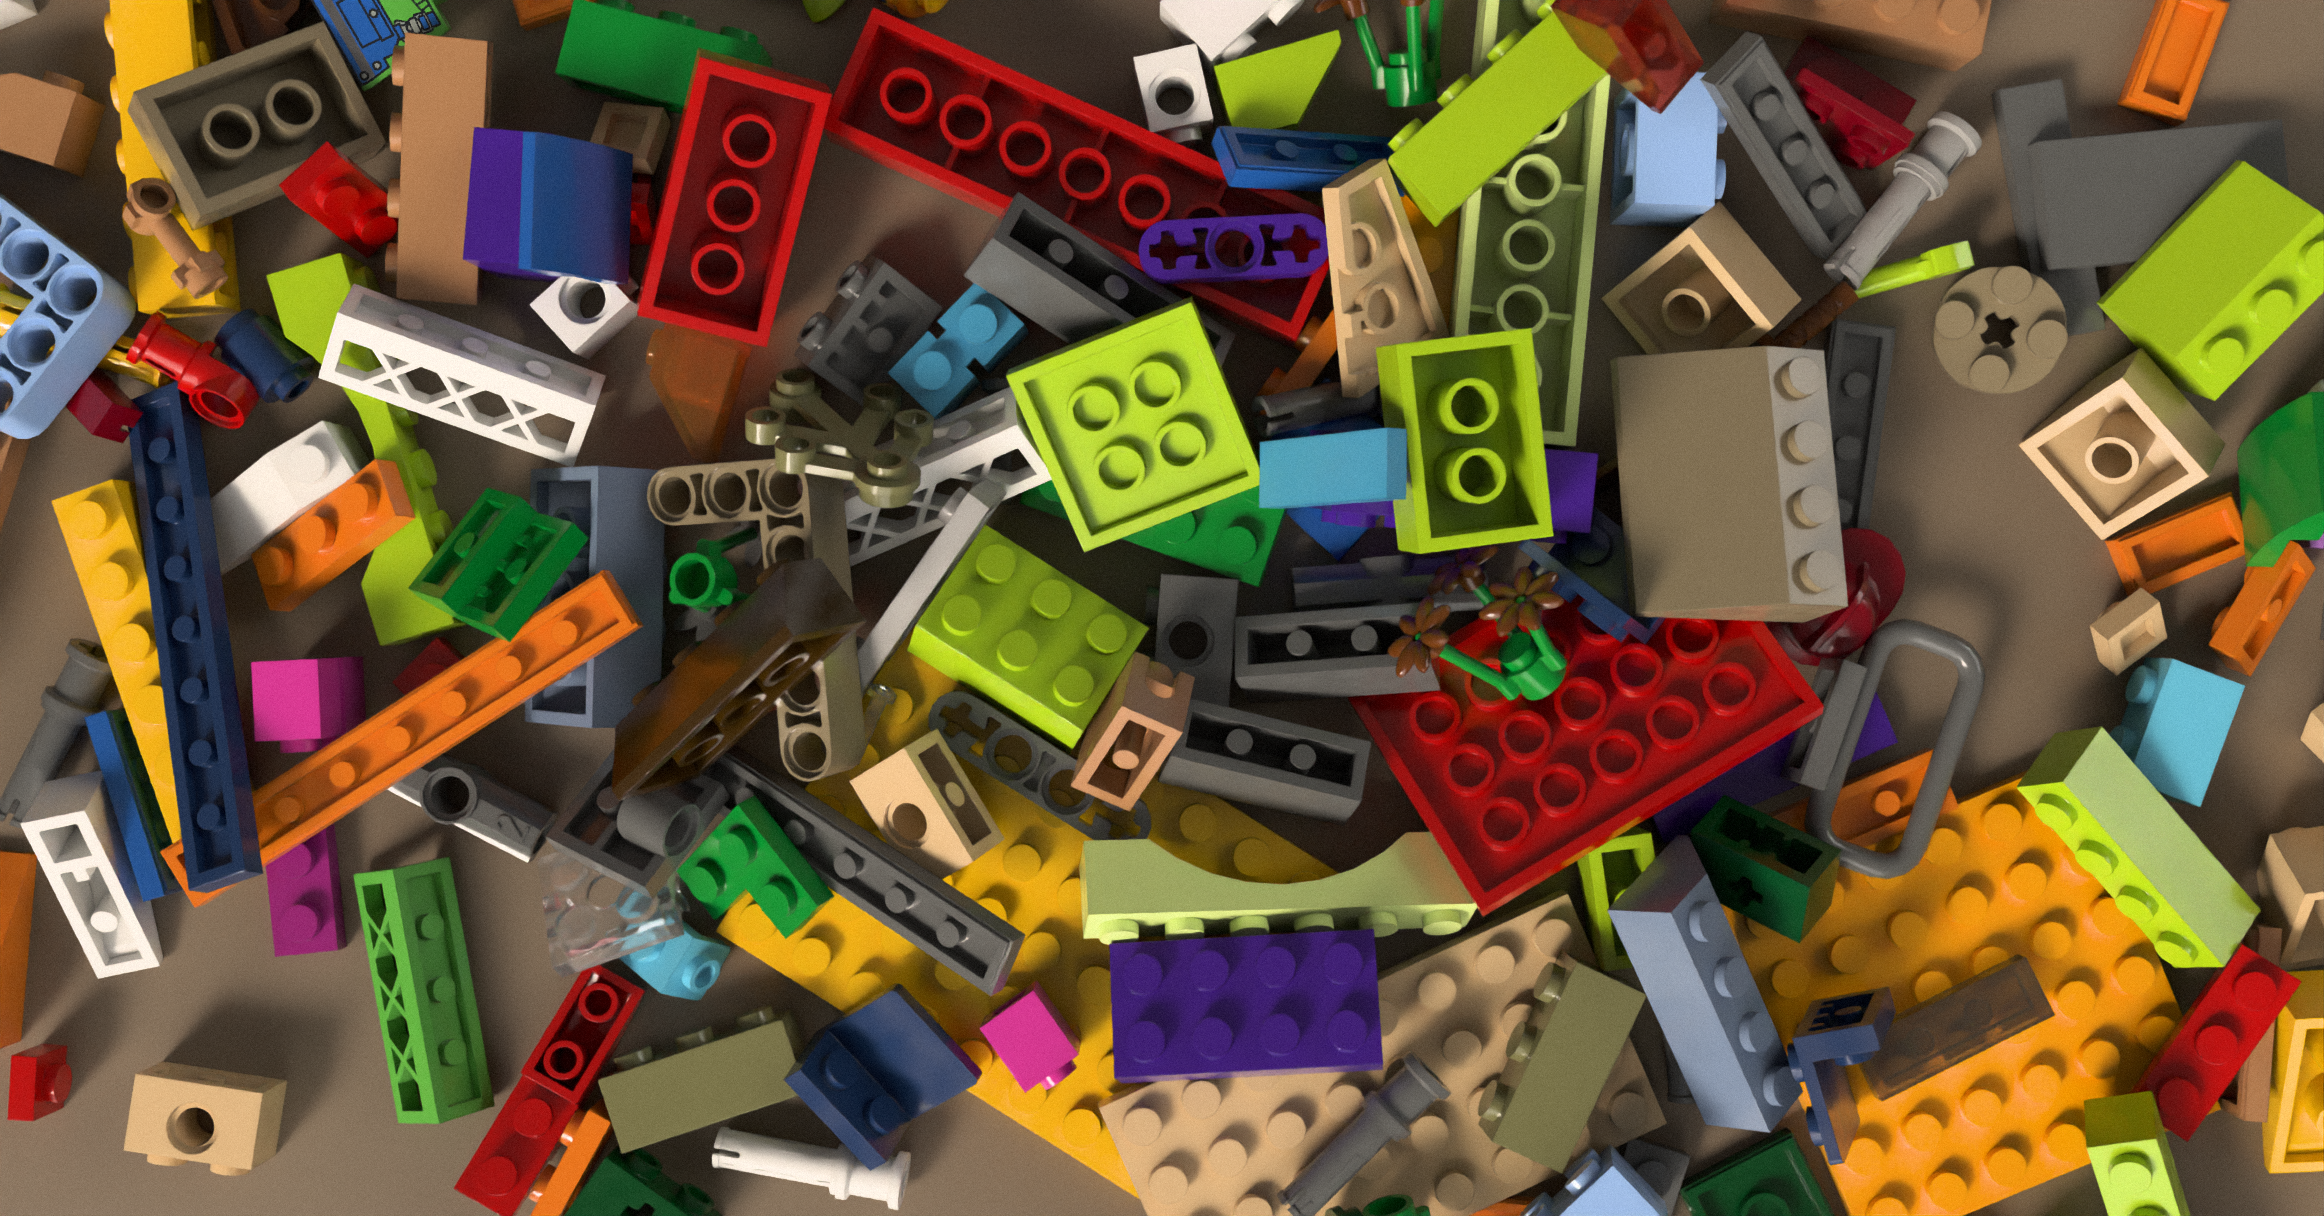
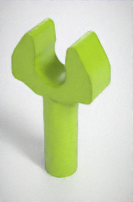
(1926, 266)

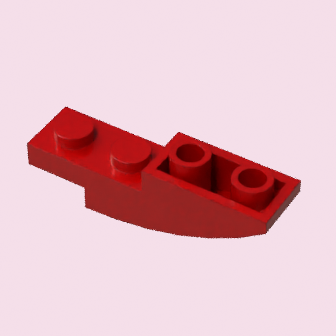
(551, 1090)

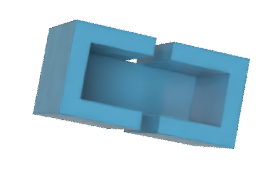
(974, 328)

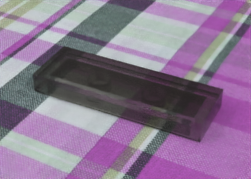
(1956, 1026)

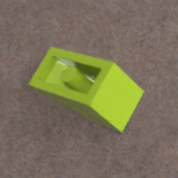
(1276, 84)

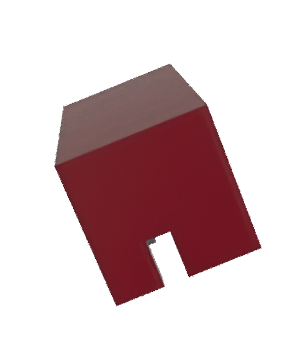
(104, 407)

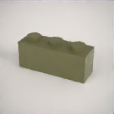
(1559, 1060)
(701, 1078)

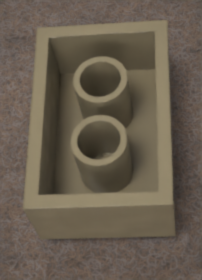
(250, 121)

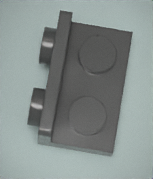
(865, 327)

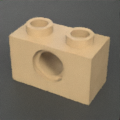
(928, 807)
(242, 1107)

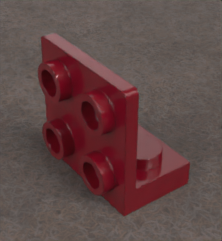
(1850, 106)

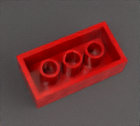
(733, 198)

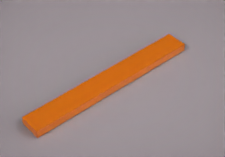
(431, 720)

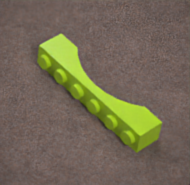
(307, 308)

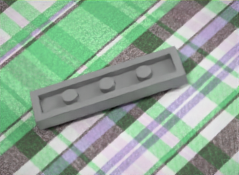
(964, 518)

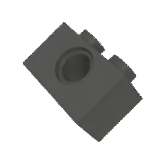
(1213, 607)

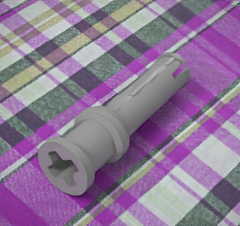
(1917, 178)

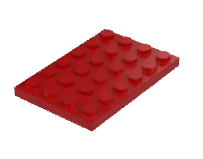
(1623, 736)

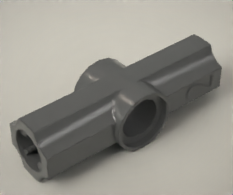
(1375, 583)
(493, 808)

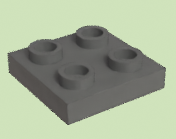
(638, 837)

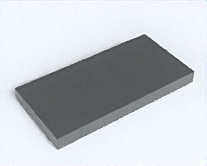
(2119, 193)

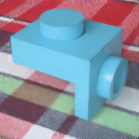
(680, 965)

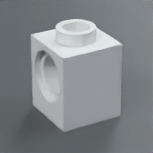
(1174, 69)
(586, 336)

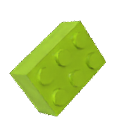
(1469, 440)
(1026, 638)

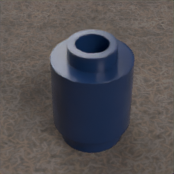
(264, 355)

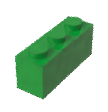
(642, 56)

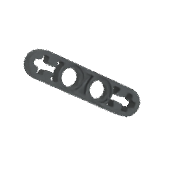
(1035, 778)

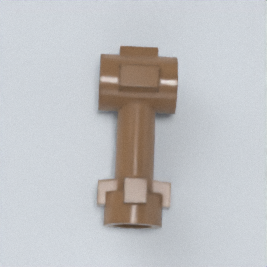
(150, 214)

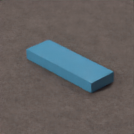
(1334, 469)

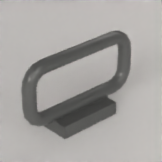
(1827, 743)

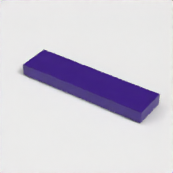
(1760, 777)

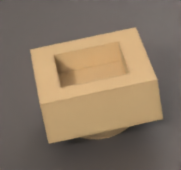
(634, 130)
(2128, 630)

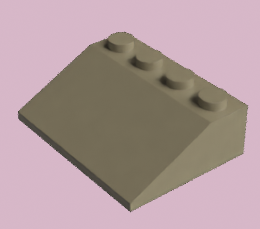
(1728, 485)

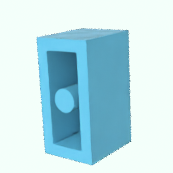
(2177, 725)

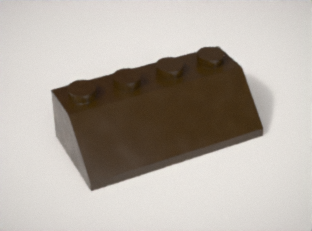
(732, 676)

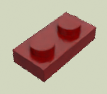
(342, 199)

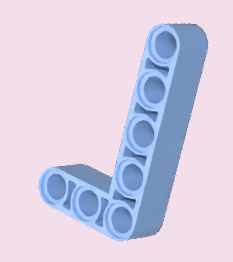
(52, 317)

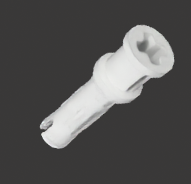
(813, 1165)

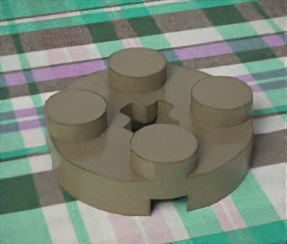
(2007, 293)

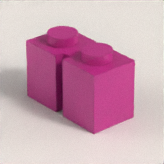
(307, 701)

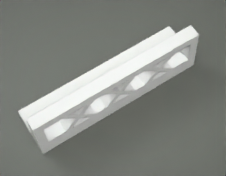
(464, 355)
(961, 450)

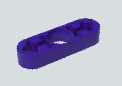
(1284, 261)

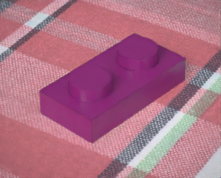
(307, 898)

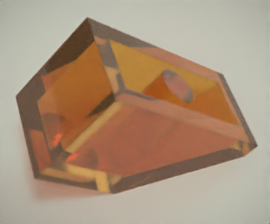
(697, 384)

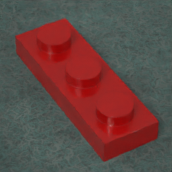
(2215, 1039)

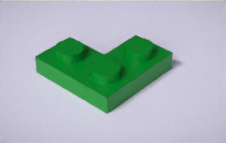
(756, 858)

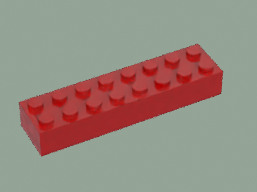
(998, 133)

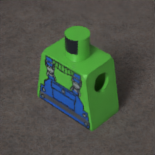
(372, 28)

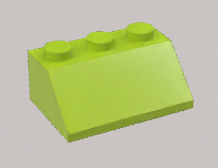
(2222, 281)

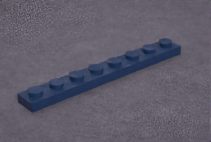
(193, 643)

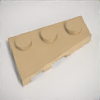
(1375, 274)

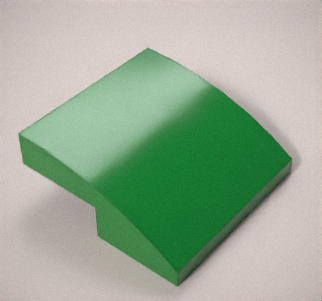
(2283, 480)
(498, 564)

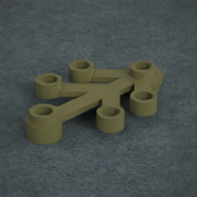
(882, 476)

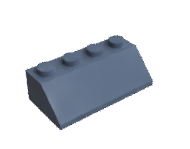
(629, 542)
(1704, 993)

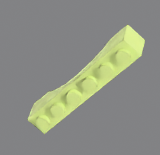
(1146, 892)

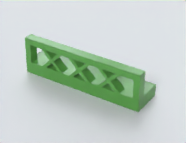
(429, 991)

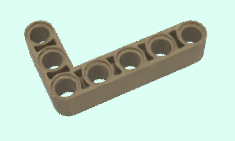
(785, 525)

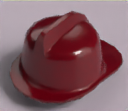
(1874, 587)

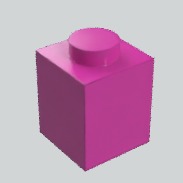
(1032, 1038)

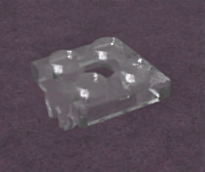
(591, 935)

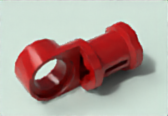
(213, 388)

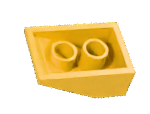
(2296, 1099)

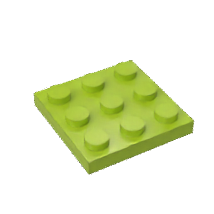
(1136, 424)

